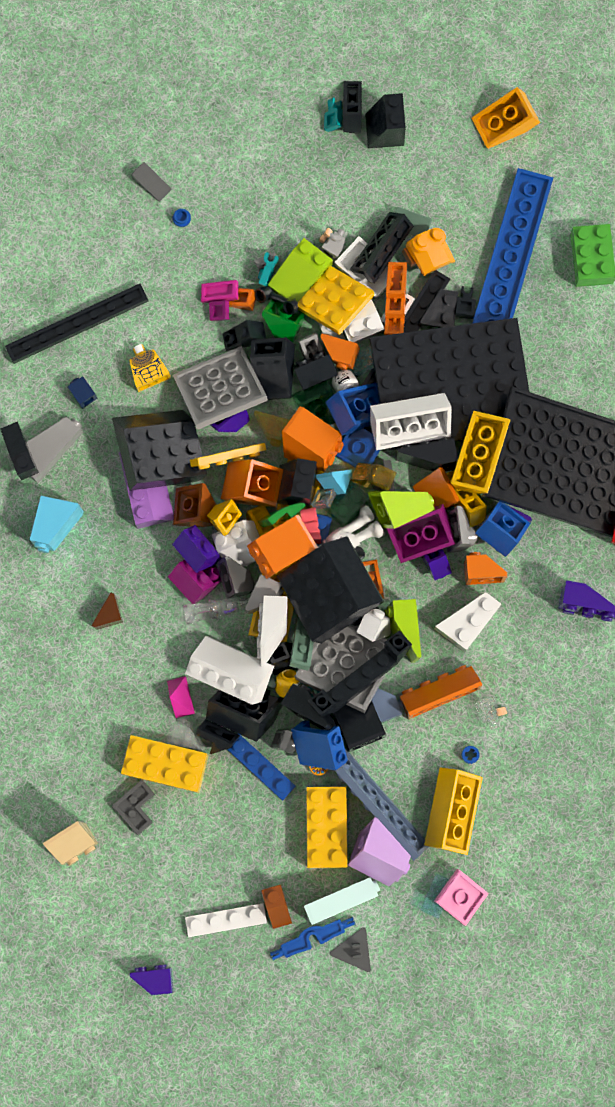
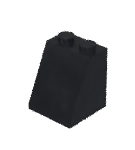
(386, 122)
(297, 482)
(359, 727)

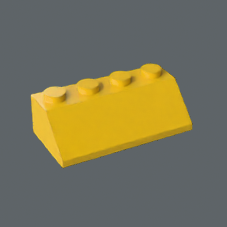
(480, 453)
(453, 810)

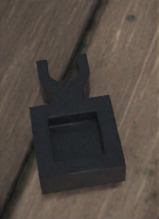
(465, 306)

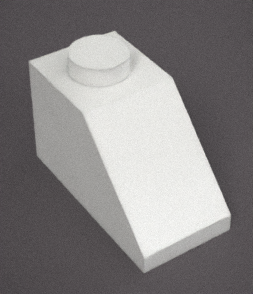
(375, 625)

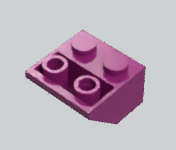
(195, 585)

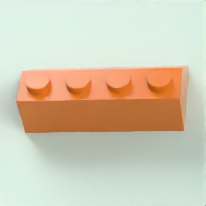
(440, 692)

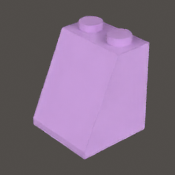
(379, 854)

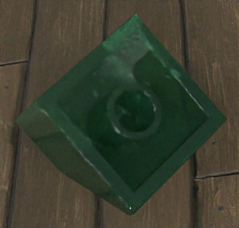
(315, 400)
(348, 505)

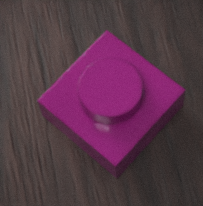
(219, 310)

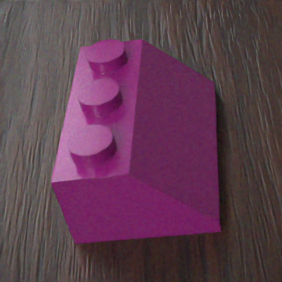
(422, 535)

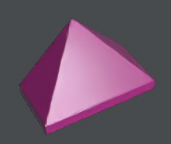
(180, 697)

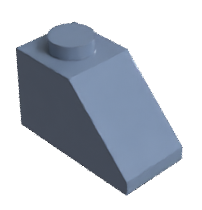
(387, 705)

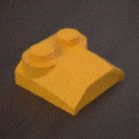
(430, 250)

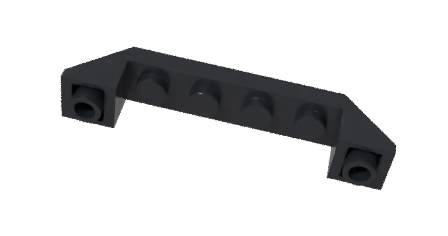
(346, 690)

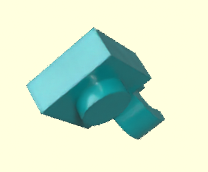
(333, 117)
(266, 274)

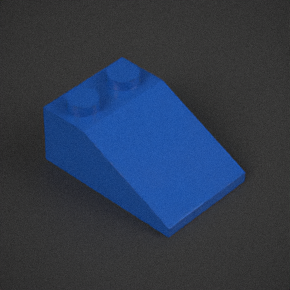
(352, 407)

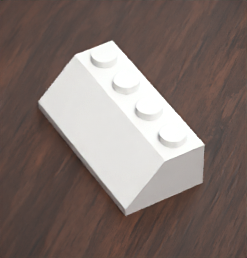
(411, 421)
(229, 670)

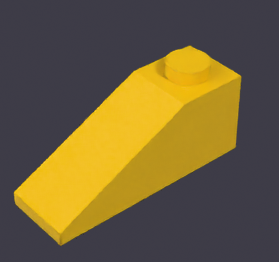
(471, 502)

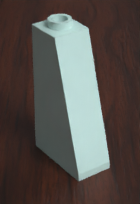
(342, 900)

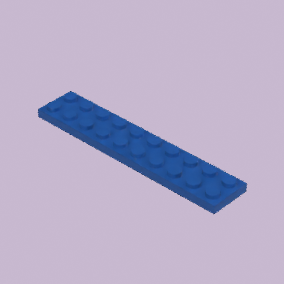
(513, 246)

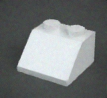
(236, 542)

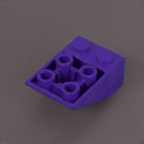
(578, 595)

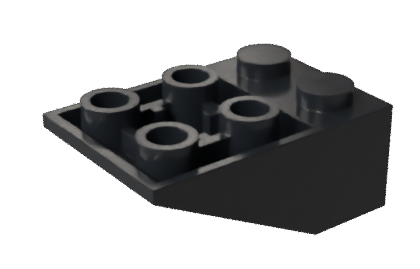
(273, 365)
(430, 455)

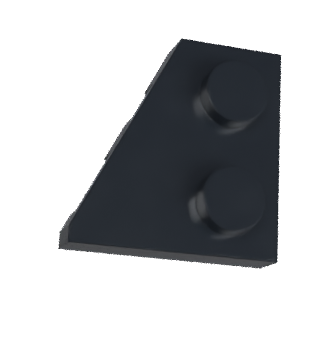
(441, 310)

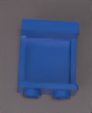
(319, 747)

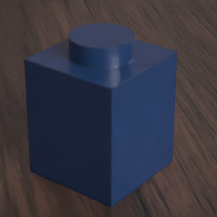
(82, 391)

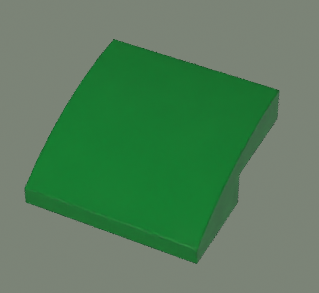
(282, 514)

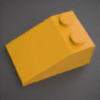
(505, 118)

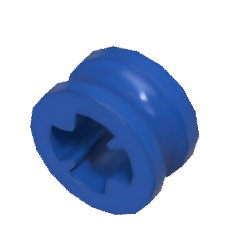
(474, 759)

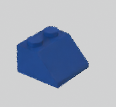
(503, 528)

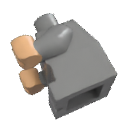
(334, 245)

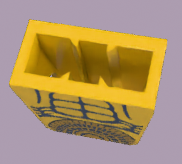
(147, 368)

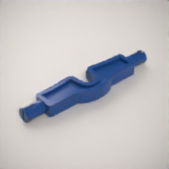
(303, 943)

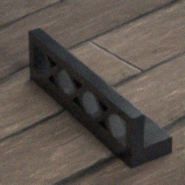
(385, 246)

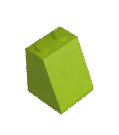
(399, 508)

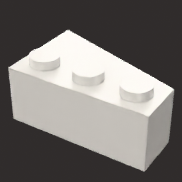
(469, 621)

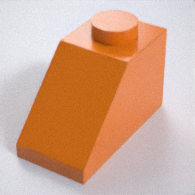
(341, 351)

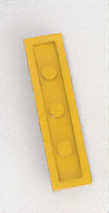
(234, 454)

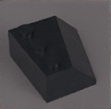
(242, 716)

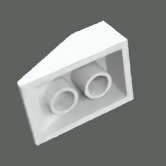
(365, 324)

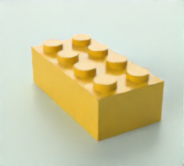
(164, 764)
(326, 827)

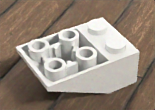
(271, 626)

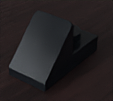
(220, 736)

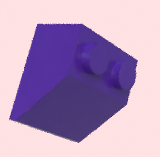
(196, 549)

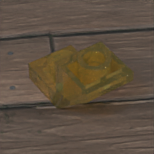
(373, 474)

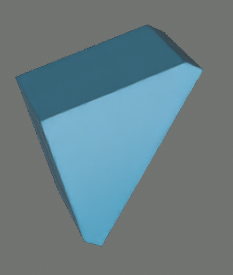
(337, 480)

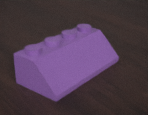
(150, 505)

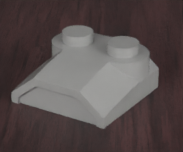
(462, 532)

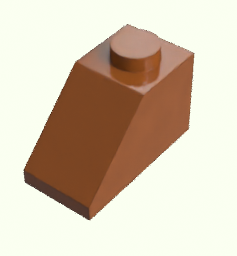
(276, 906)

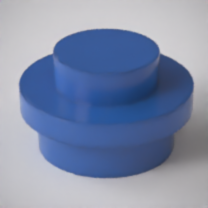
(181, 217)

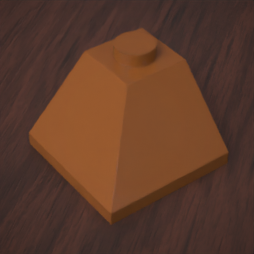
(193, 506)

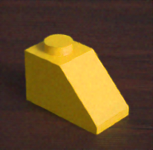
(224, 516)

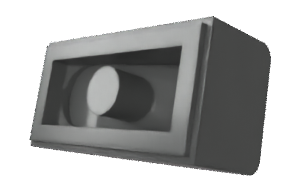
(151, 182)

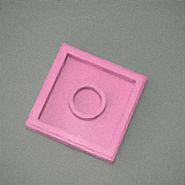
(461, 897)

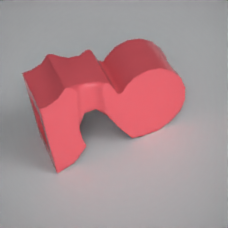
(310, 520)

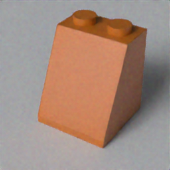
(311, 439)
(252, 483)
(282, 546)

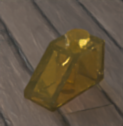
(271, 427)

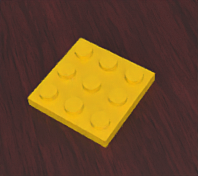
(335, 300)

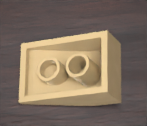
(71, 843)

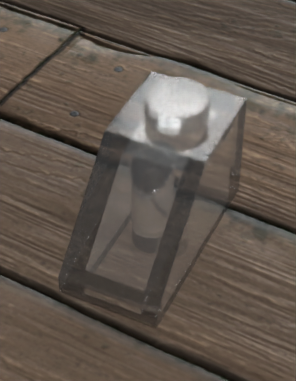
(184, 735)

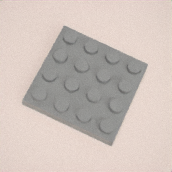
(220, 388)
(338, 659)

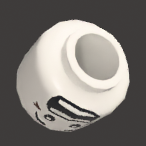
(344, 380)

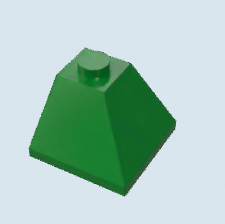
(280, 323)

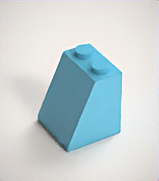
(53, 522)

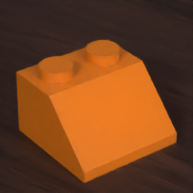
(482, 570)

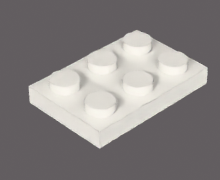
(348, 258)

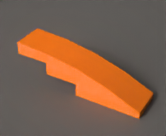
(395, 298)

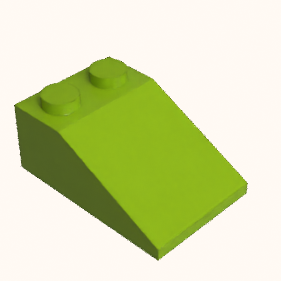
(300, 271)
(404, 618)

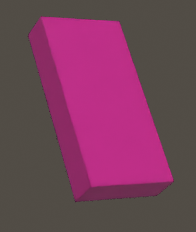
(219, 291)

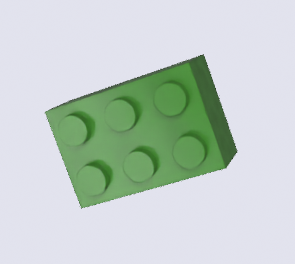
(593, 255)

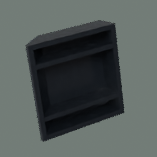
(158, 449)
(330, 589)

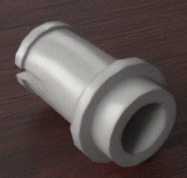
(260, 263)

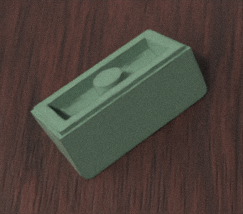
(420, 222)

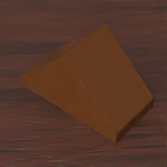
(109, 613)

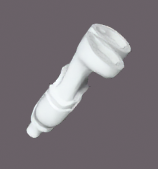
(365, 517)

